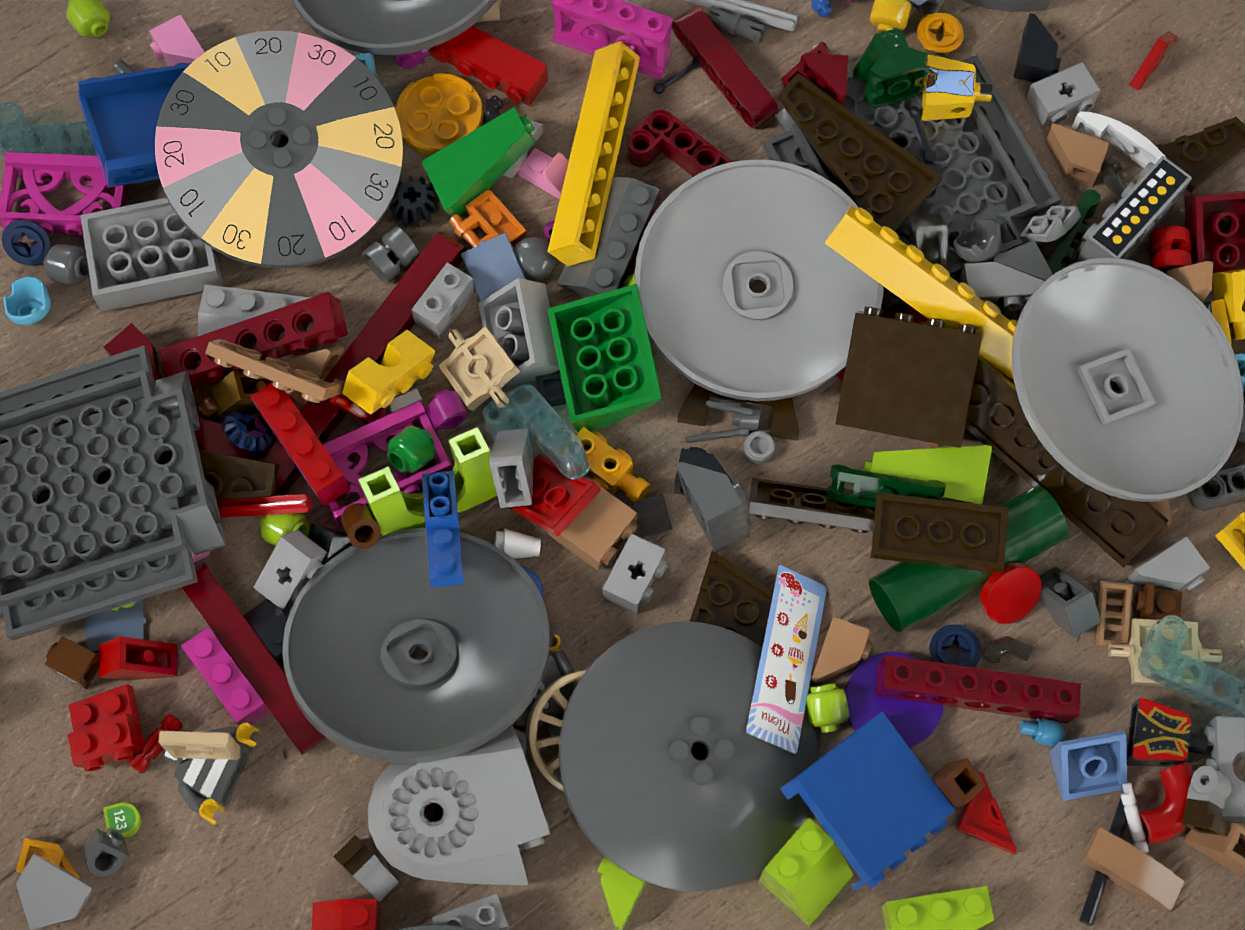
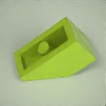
(620, 892)

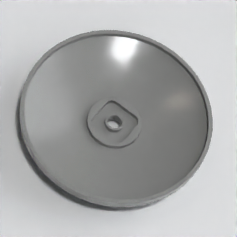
(743, 227)

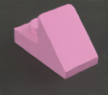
(545, 171)

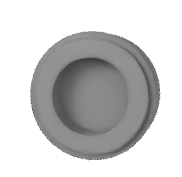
(759, 447)

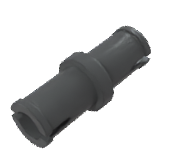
(736, 24)

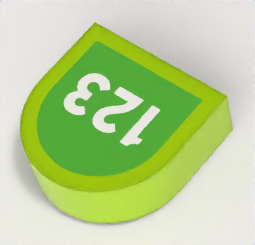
(123, 818)

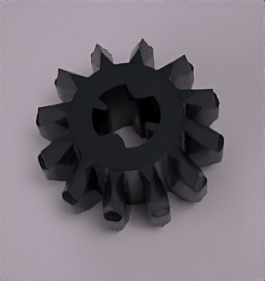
(414, 212)

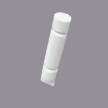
(1133, 818)

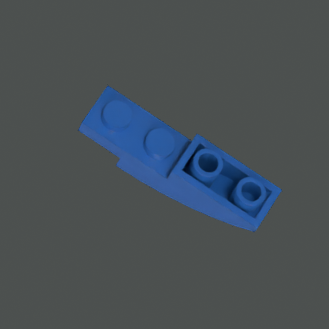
(442, 529)

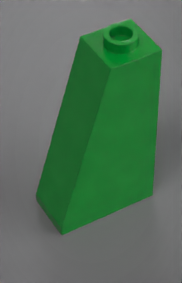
(478, 159)

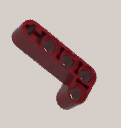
(667, 141)

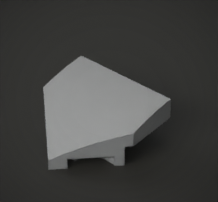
(50, 893)

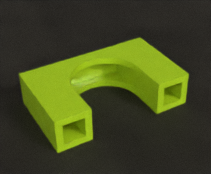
(402, 510)

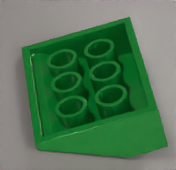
(604, 358)

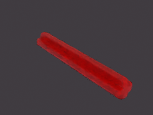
(264, 505)

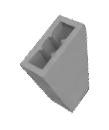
(513, 467)

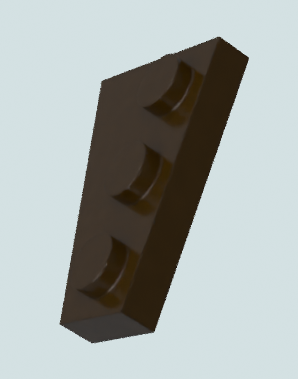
(1206, 151)

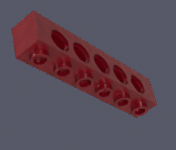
(266, 328)
(977, 689)

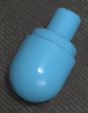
(1044, 731)

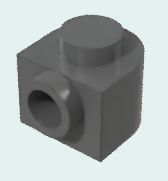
(105, 852)

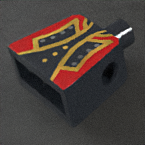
(1161, 736)

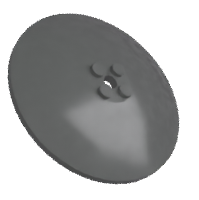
(634, 771)

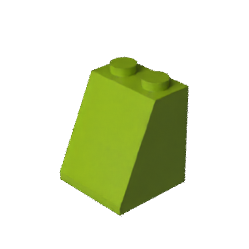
(807, 872)

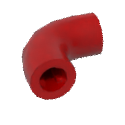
(1166, 820)

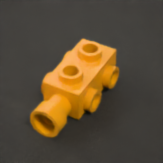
(615, 478)

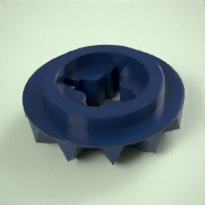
(19, 250)
(235, 429)
(966, 641)

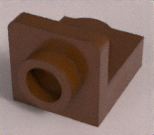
(1157, 603)

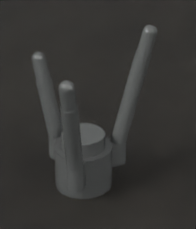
(744, 416)

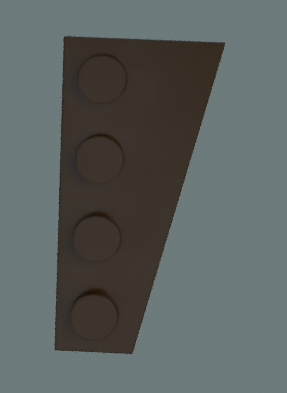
(235, 475)

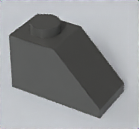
(1068, 602)

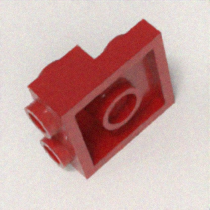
(105, 728)

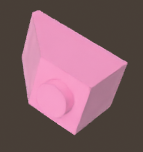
(175, 42)

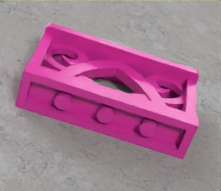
(644, 30)
(56, 167)
(377, 434)

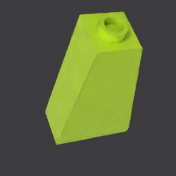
(961, 469)

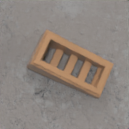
(1125, 615)

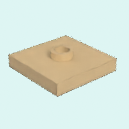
(200, 745)

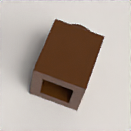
(73, 662)
(959, 782)

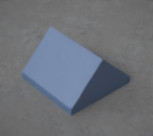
(1090, 765)

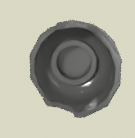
(979, 243)
(534, 258)

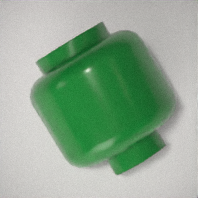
(411, 449)

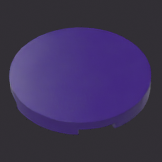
(911, 719)

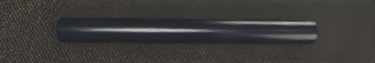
(1099, 880)

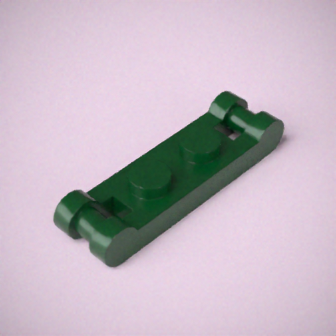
(1063, 249)
(869, 484)

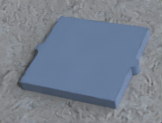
(492, 265)
(112, 624)

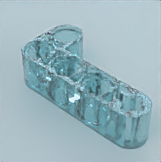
(30, 137)
(551, 433)
(1203, 674)

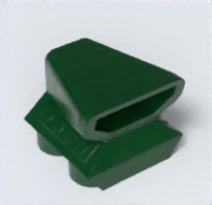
(890, 69)

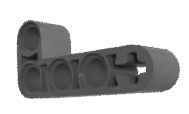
(1222, 488)

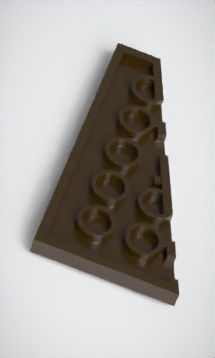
(733, 600)

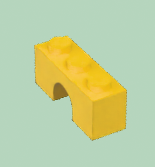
(402, 365)

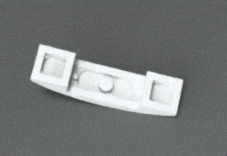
(1119, 136)

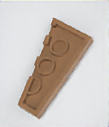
(274, 369)

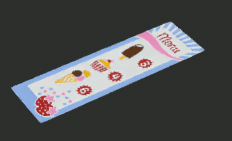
(786, 660)

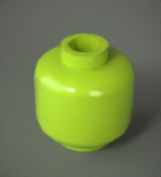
(88, 17)
(281, 524)
(827, 707)

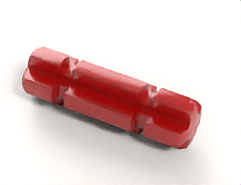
(152, 749)

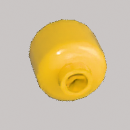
(890, 14)

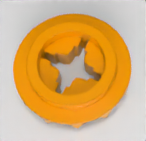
(952, 34)

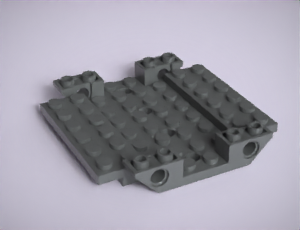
(981, 159)
(93, 540)

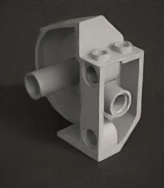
(486, 815)

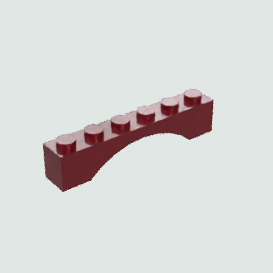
(211, 435)

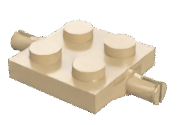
(478, 368)
(1138, 633)

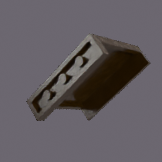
(909, 377)

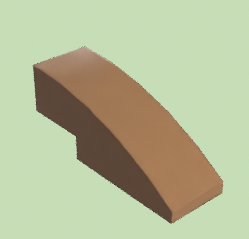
(1132, 869)

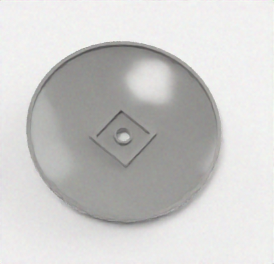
(1164, 351)

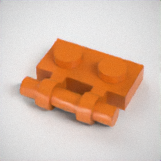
(491, 216)

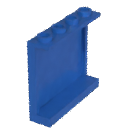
(123, 120)
(873, 799)

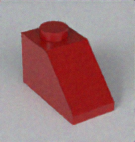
(137, 659)
(346, 914)

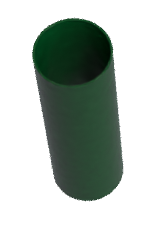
(916, 591)

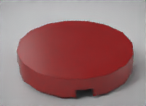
(1011, 594)

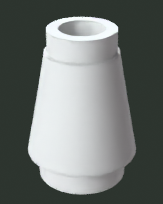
(517, 544)

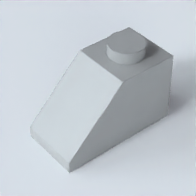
(1173, 568)

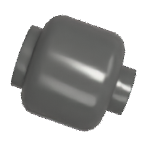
(66, 264)

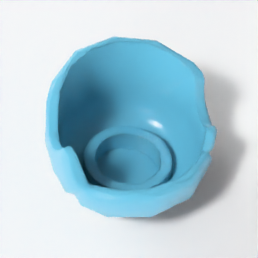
(28, 301)

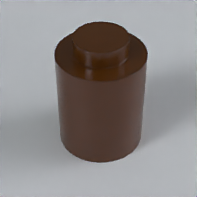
(360, 526)

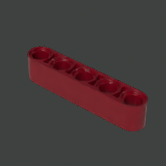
(724, 67)

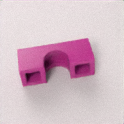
(225, 678)

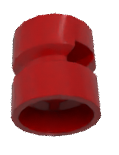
(1170, 248)

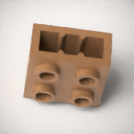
(599, 530)

